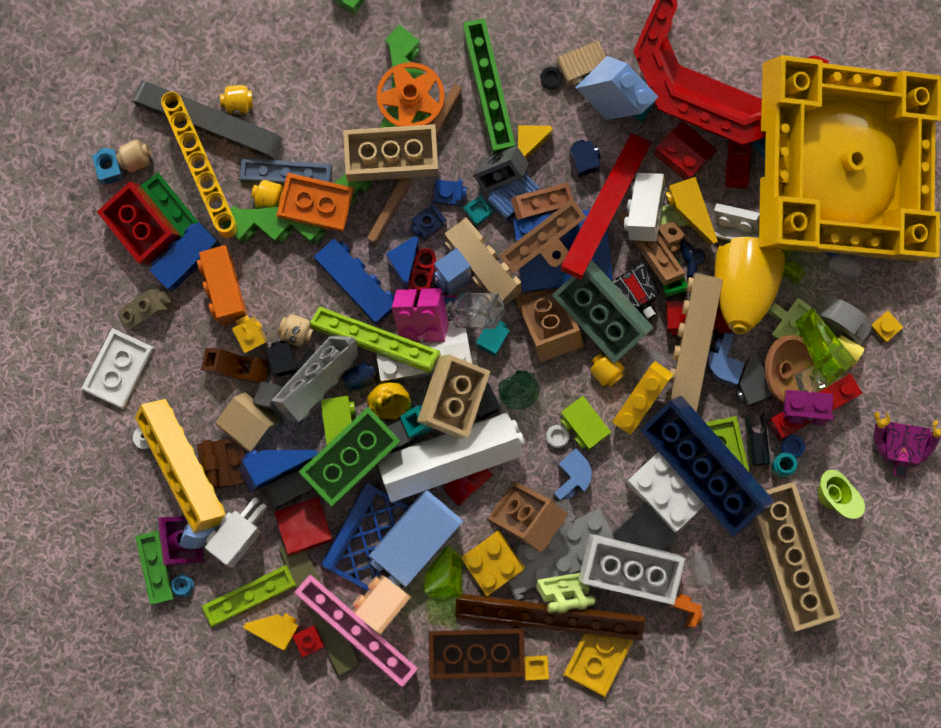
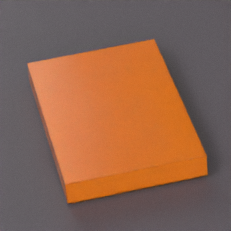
(315, 202)

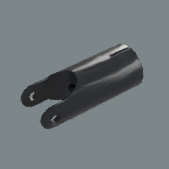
(757, 443)

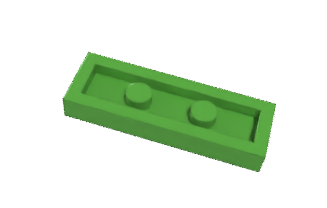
(155, 573)

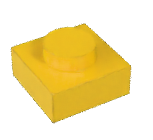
(886, 326)
(536, 668)

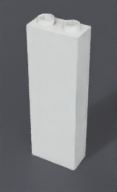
(450, 457)

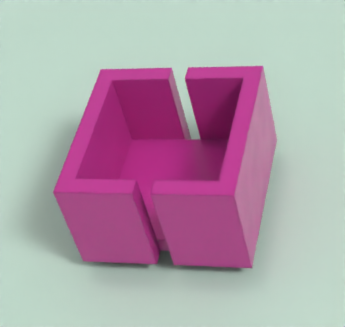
(425, 321)

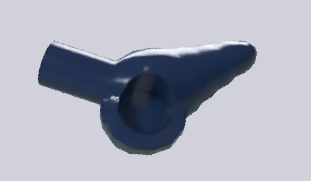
(692, 256)

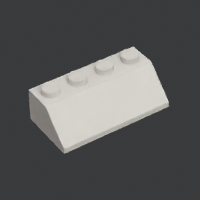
(455, 345)

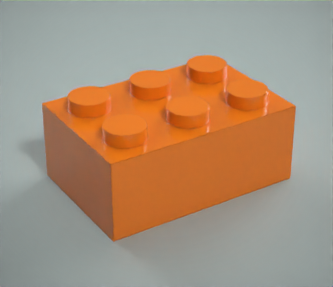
(221, 285)

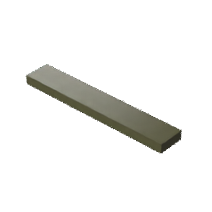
(336, 645)

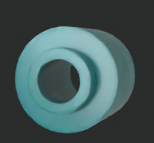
(790, 462)

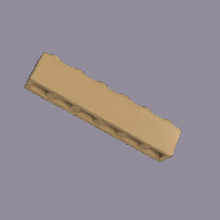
(695, 338)

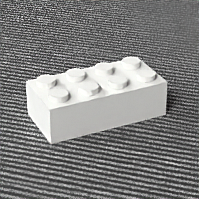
(631, 569)

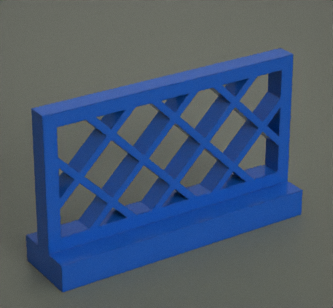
(348, 529)

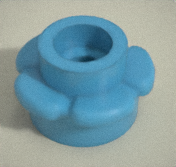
(188, 585)

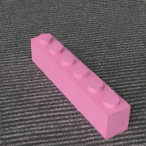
(355, 631)

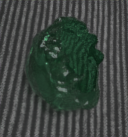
(519, 390)

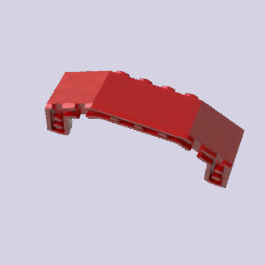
(692, 94)

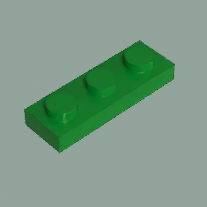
(169, 203)

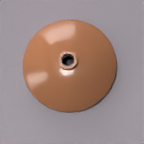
(784, 359)

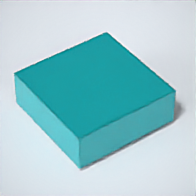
(478, 210)

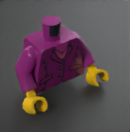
(904, 443)

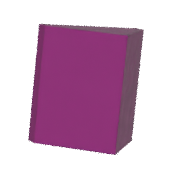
(171, 532)

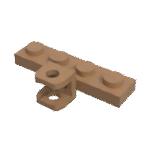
(544, 238)
(660, 252)

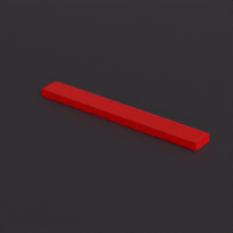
(605, 206)

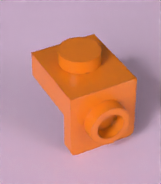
(684, 603)

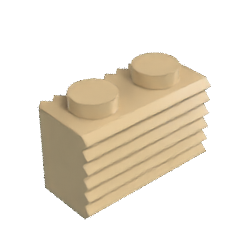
(580, 62)

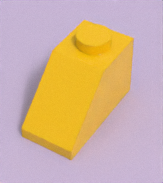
(275, 629)

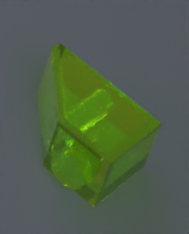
(444, 576)

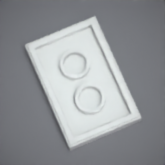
(117, 368)

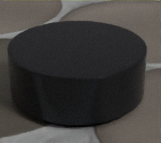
(551, 78)

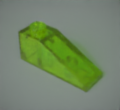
(823, 346)

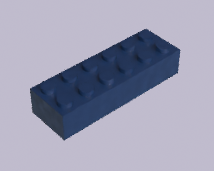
(707, 465)

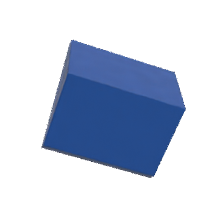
(402, 260)

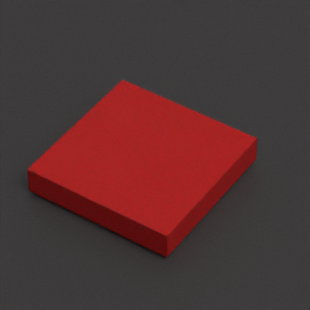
(303, 526)

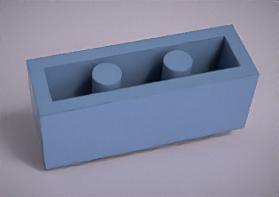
(452, 272)

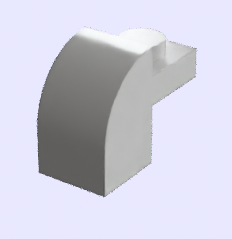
(845, 318)

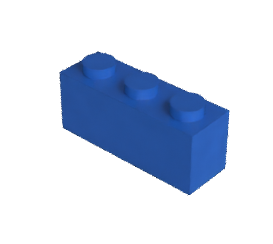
(182, 256)

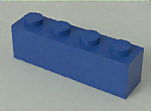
(354, 281)

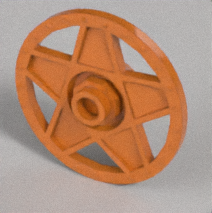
(410, 94)

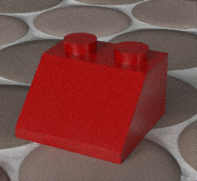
(684, 151)

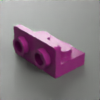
(808, 406)

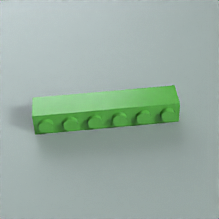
(488, 86)

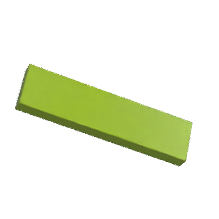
(249, 596)

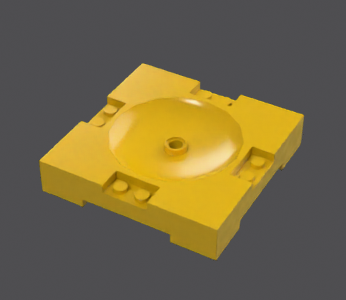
(849, 160)

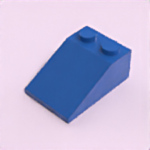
(270, 465)

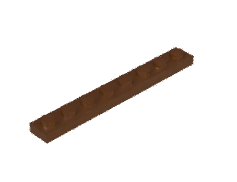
(538, 616)

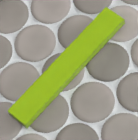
(376, 339)

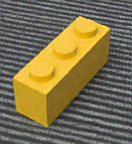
(642, 397)

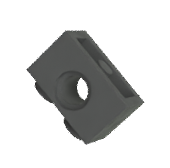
(500, 169)

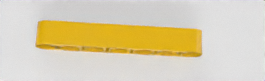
(194, 155)

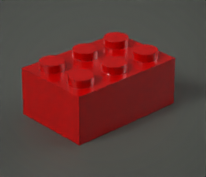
(138, 223)

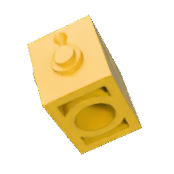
(249, 333)

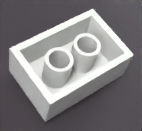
(665, 492)

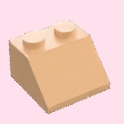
(380, 603)

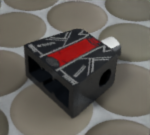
(638, 289)

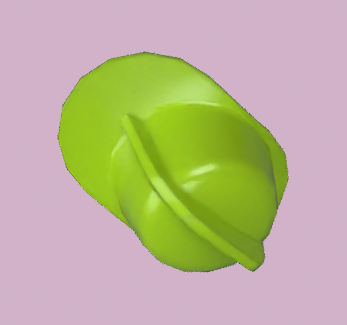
(838, 494)

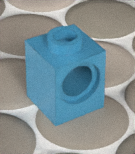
(109, 175)

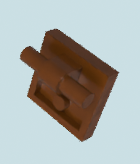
(221, 462)

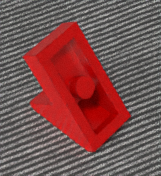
(464, 487)

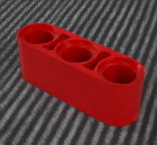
(423, 271)

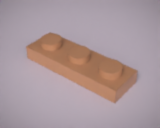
(541, 201)

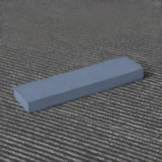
(276, 171)

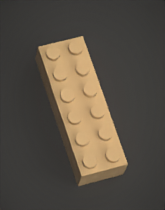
(795, 560)

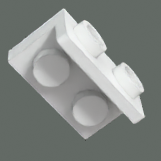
(735, 222)

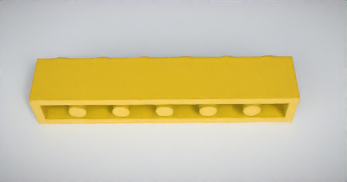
(180, 465)

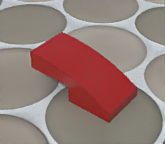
(737, 165)

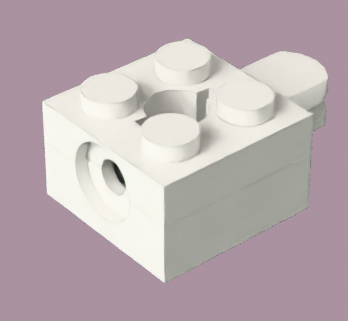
(236, 534)

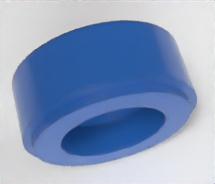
(793, 445)

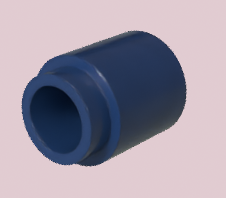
(360, 377)

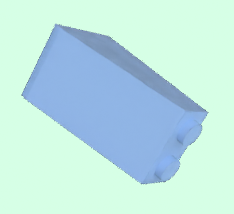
(616, 90)
(414, 539)

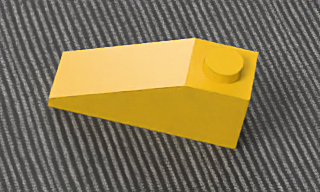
(690, 206)

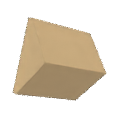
(246, 421)

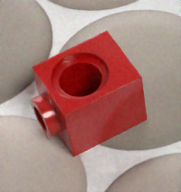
(308, 641)

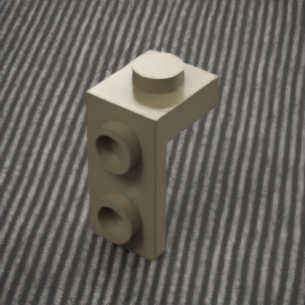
(147, 304)

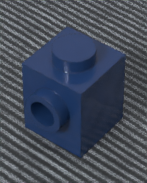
(585, 157)

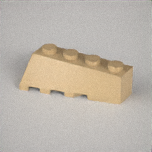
(483, 261)

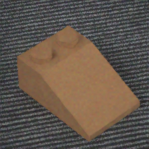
(548, 324)
(528, 516)

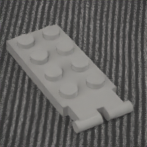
(561, 556)

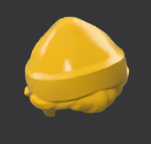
(389, 401)

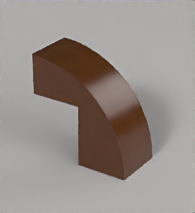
(234, 366)

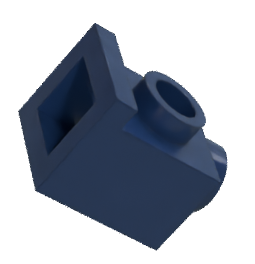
(437, 222)

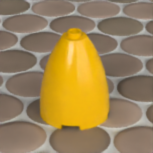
(749, 281)

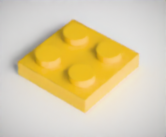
(493, 563)

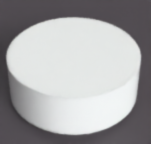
(557, 436)

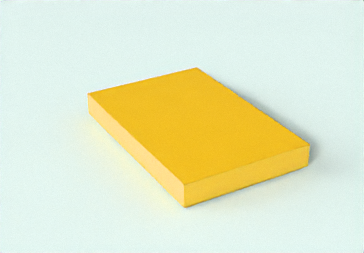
(597, 662)

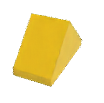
(532, 137)

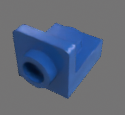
(449, 192)

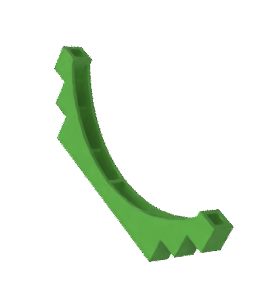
(402, 47)

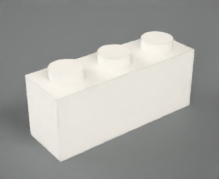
(645, 207)

